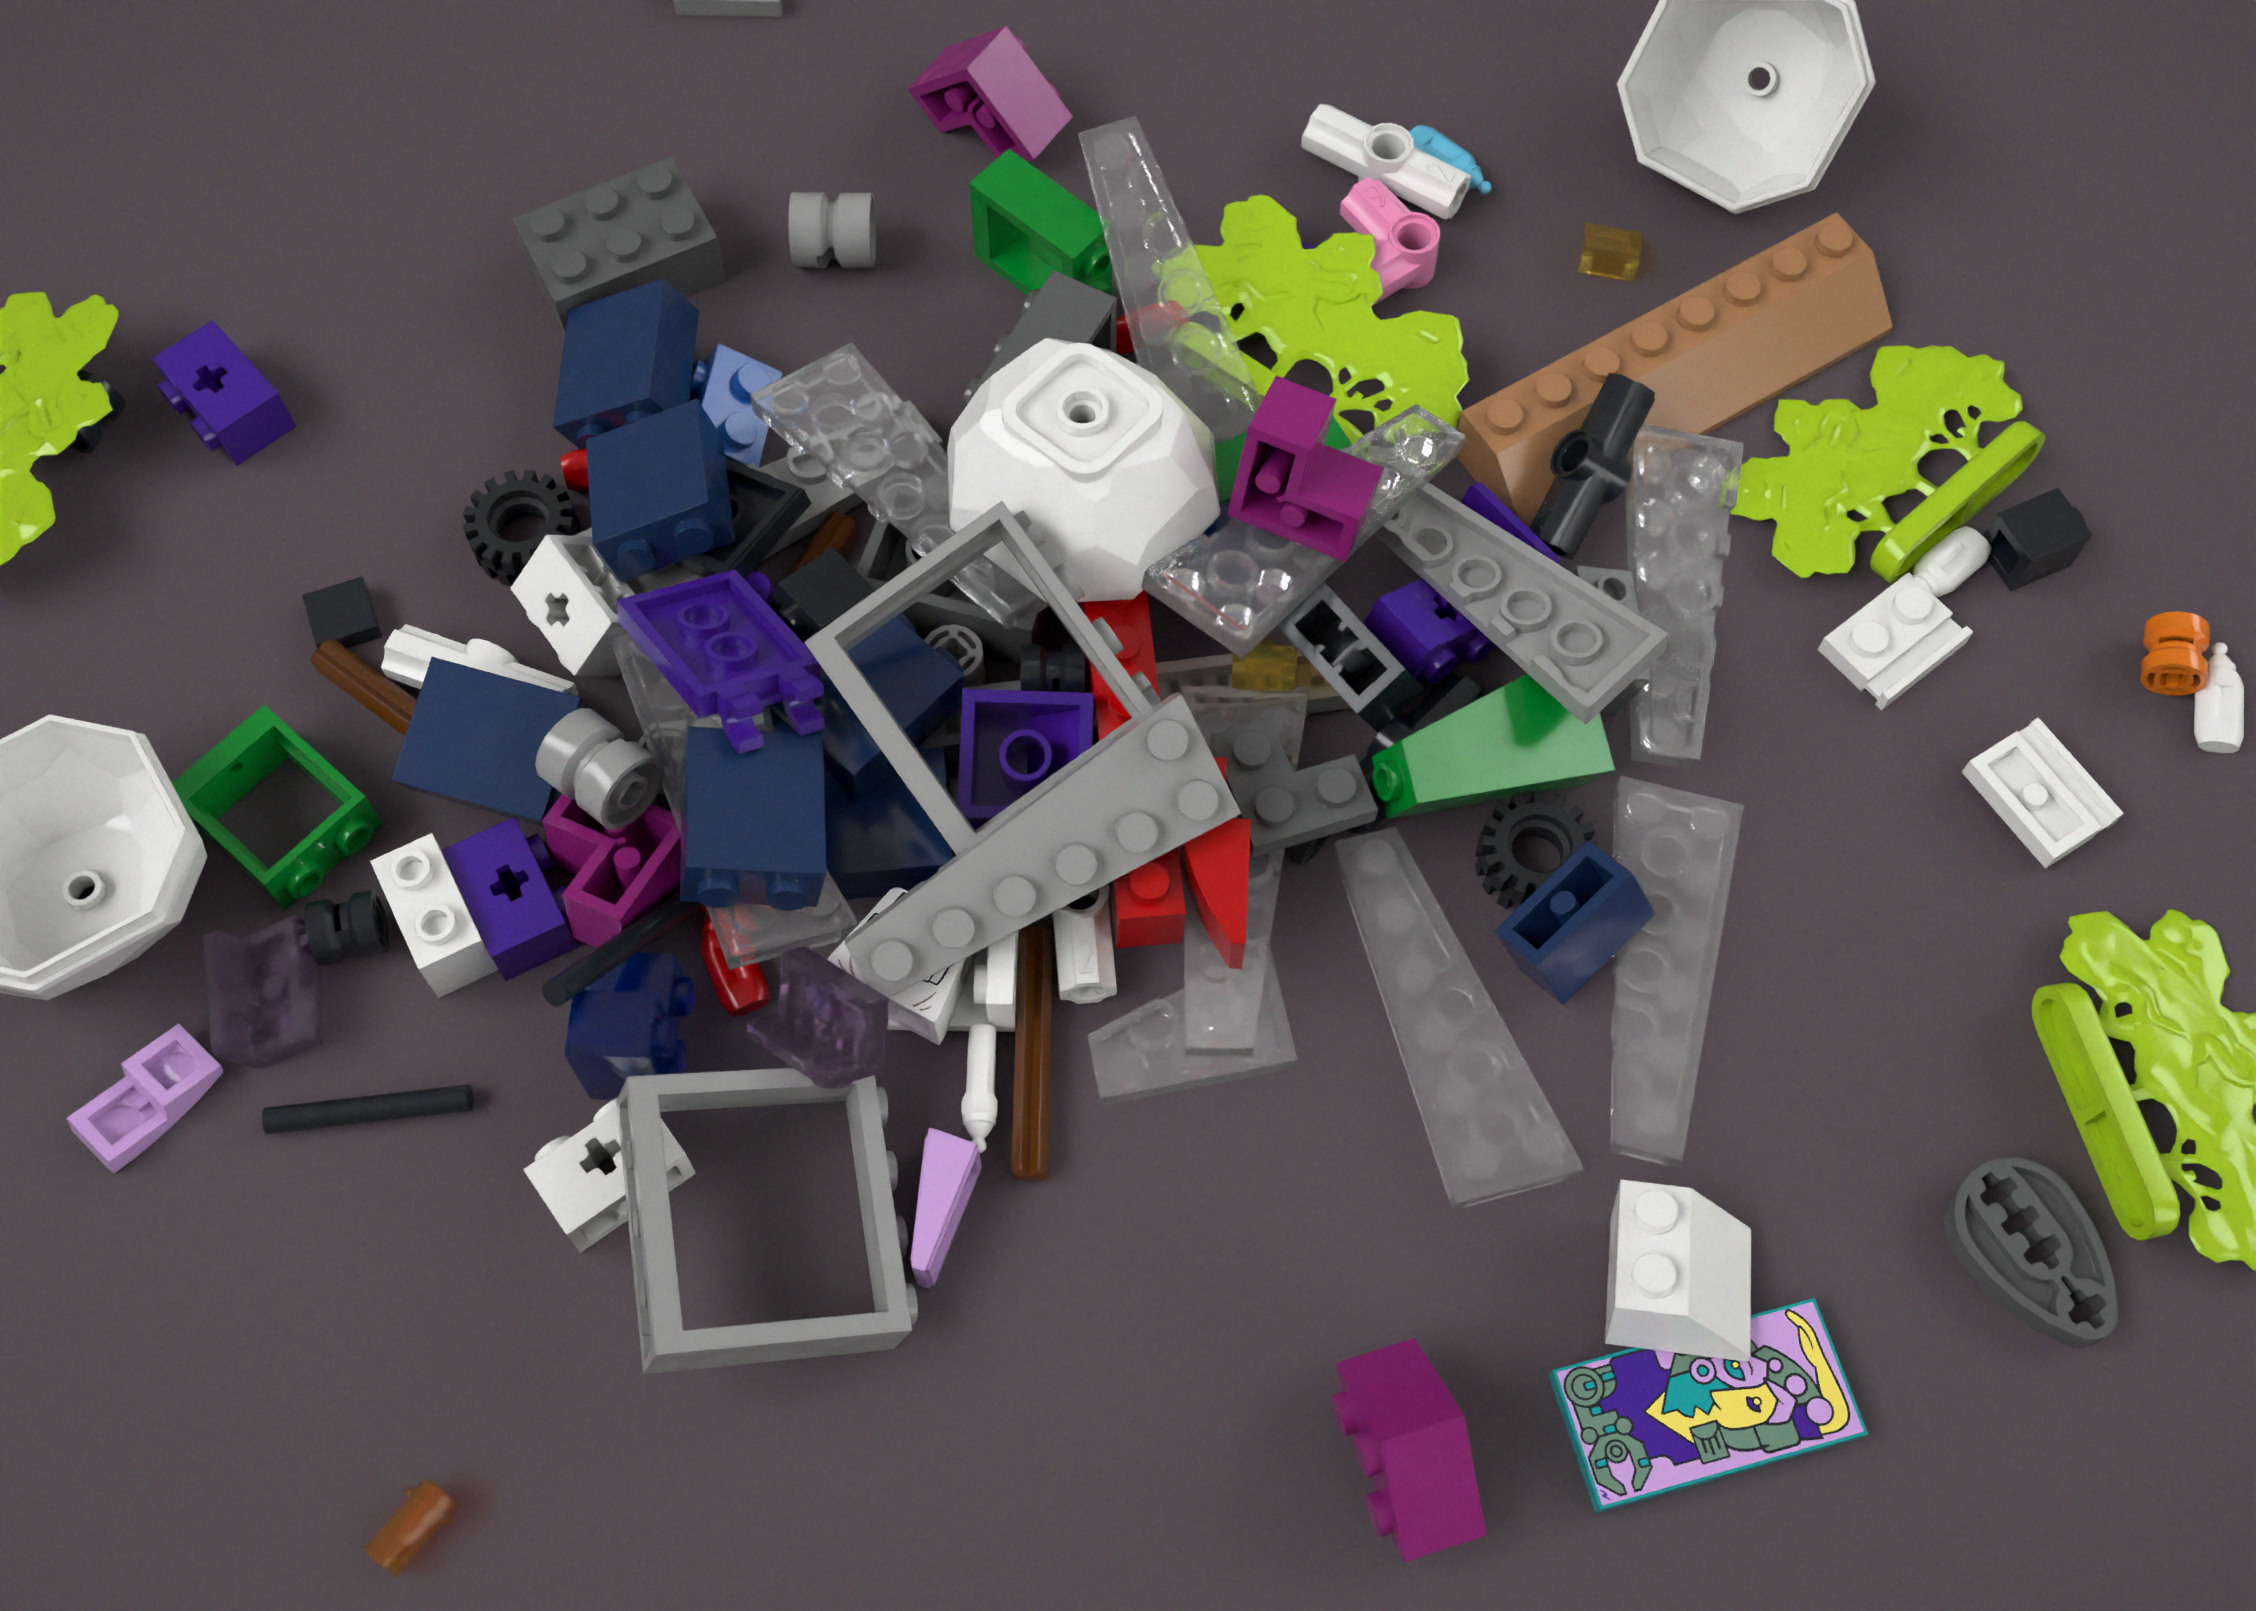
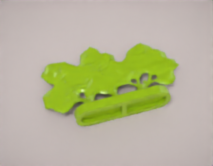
(1321, 310)
(43, 401)
(1859, 457)
(2186, 1057)

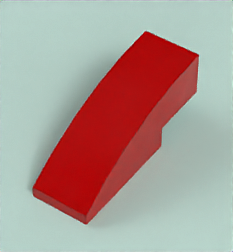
(1217, 882)

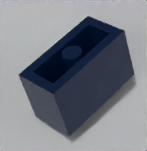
(1575, 922)

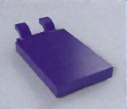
(726, 654)

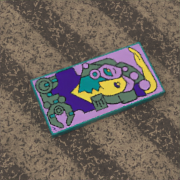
(1680, 1420)

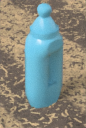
(1439, 146)

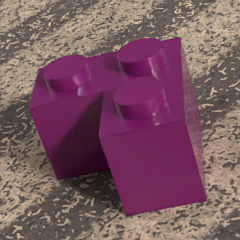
(995, 90)
(1295, 481)
(617, 870)
(1413, 1448)

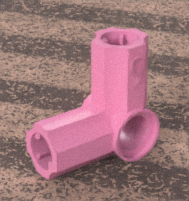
(1403, 239)

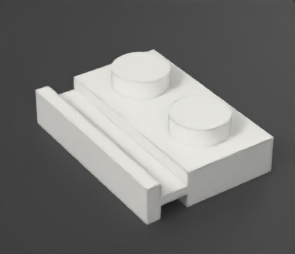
(1894, 641)
(2042, 792)

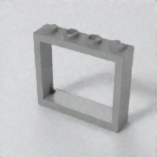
(918, 580)
(661, 1332)

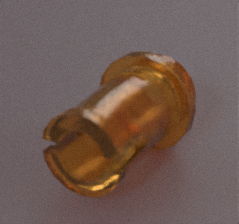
(411, 1526)

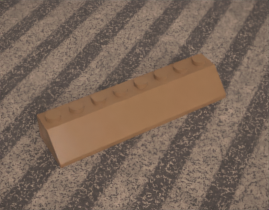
(1700, 353)

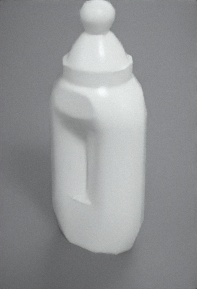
(1951, 561)
(2220, 706)
(979, 1103)

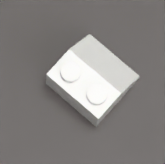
(1677, 1273)

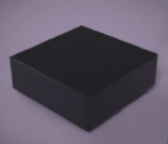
(342, 613)

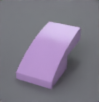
(154, 1094)

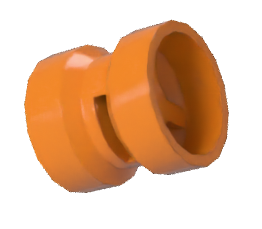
(2175, 653)

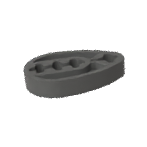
(2048, 1289)

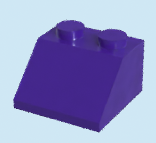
(1015, 744)

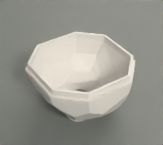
(1707, 122)
(1099, 491)
(82, 813)

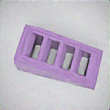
(945, 1186)

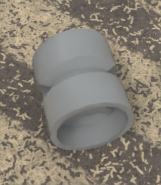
(832, 230)
(599, 769)

